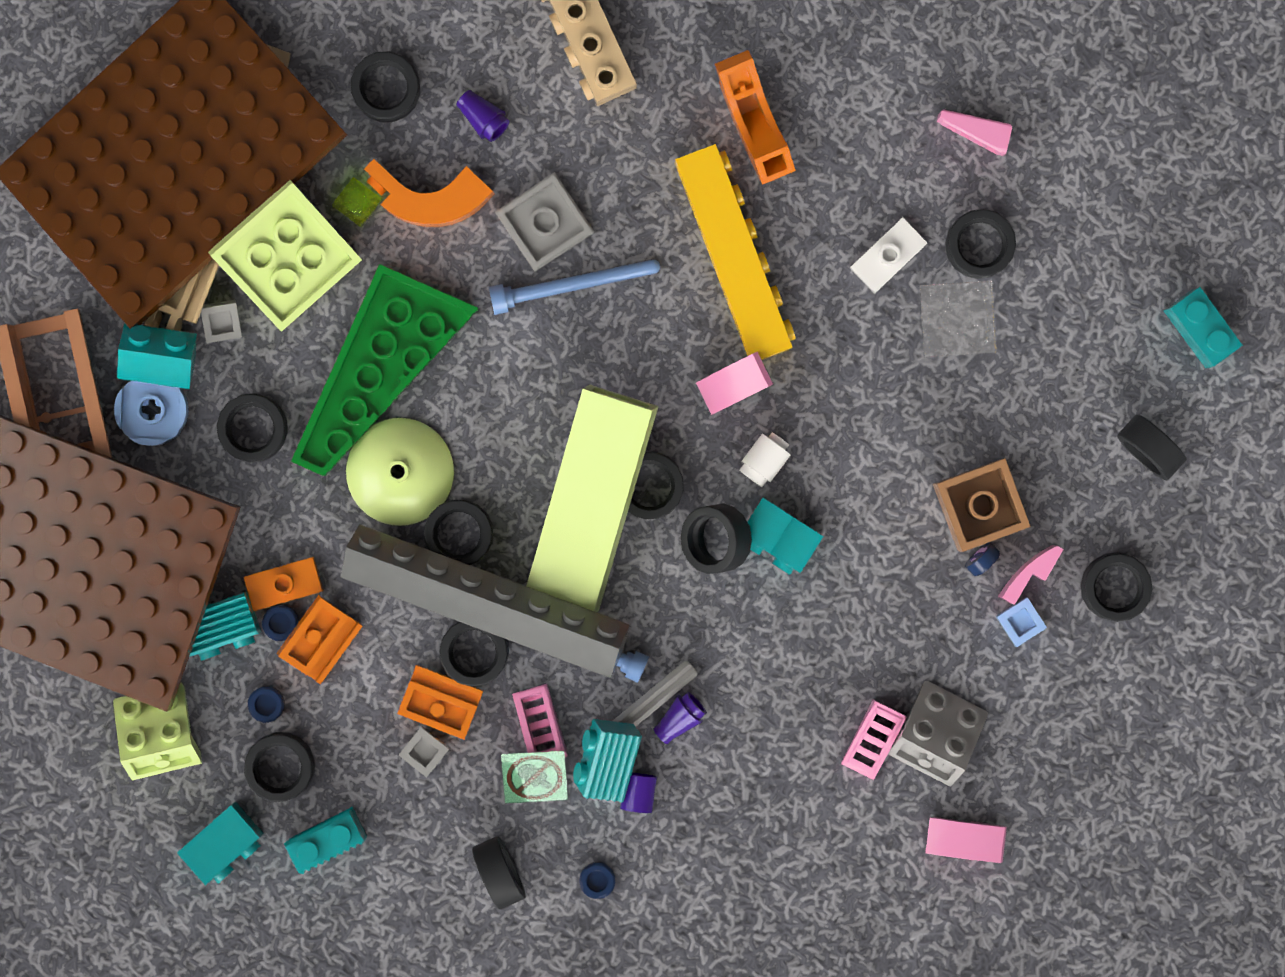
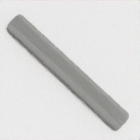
(657, 695)

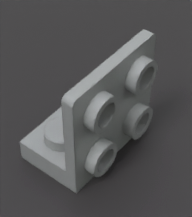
(939, 734)

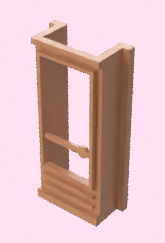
(18, 383)

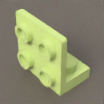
(154, 739)

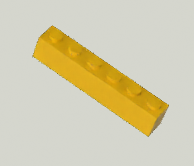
(733, 252)

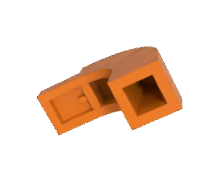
(753, 117)
(435, 209)

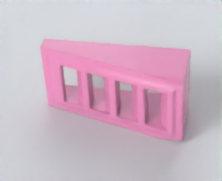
(984, 132)
(552, 721)
(868, 721)

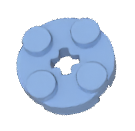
(137, 424)

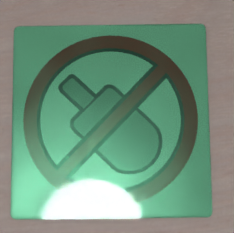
(534, 777)

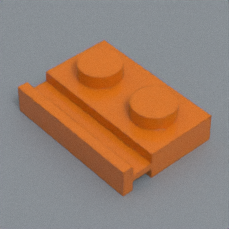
(319, 639)
(440, 702)

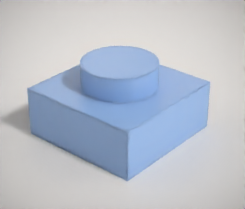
(1021, 622)

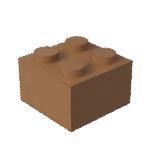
(981, 505)

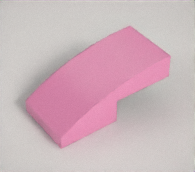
(734, 383)
(1038, 566)
(966, 840)

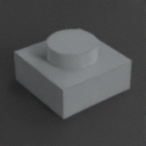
(221, 321)
(424, 751)

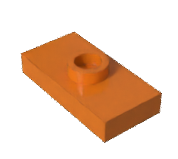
(283, 584)

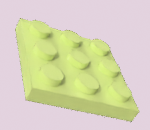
(285, 255)

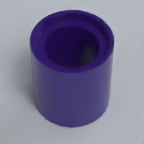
(640, 793)

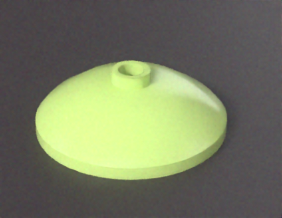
(426, 467)

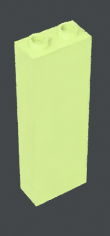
(592, 496)

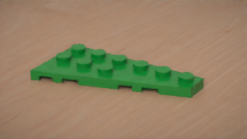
(387, 347)

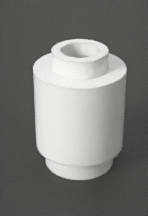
(765, 459)

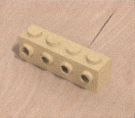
(593, 49)

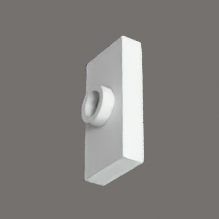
(888, 255)

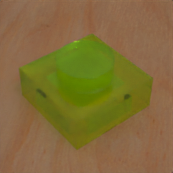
(357, 202)

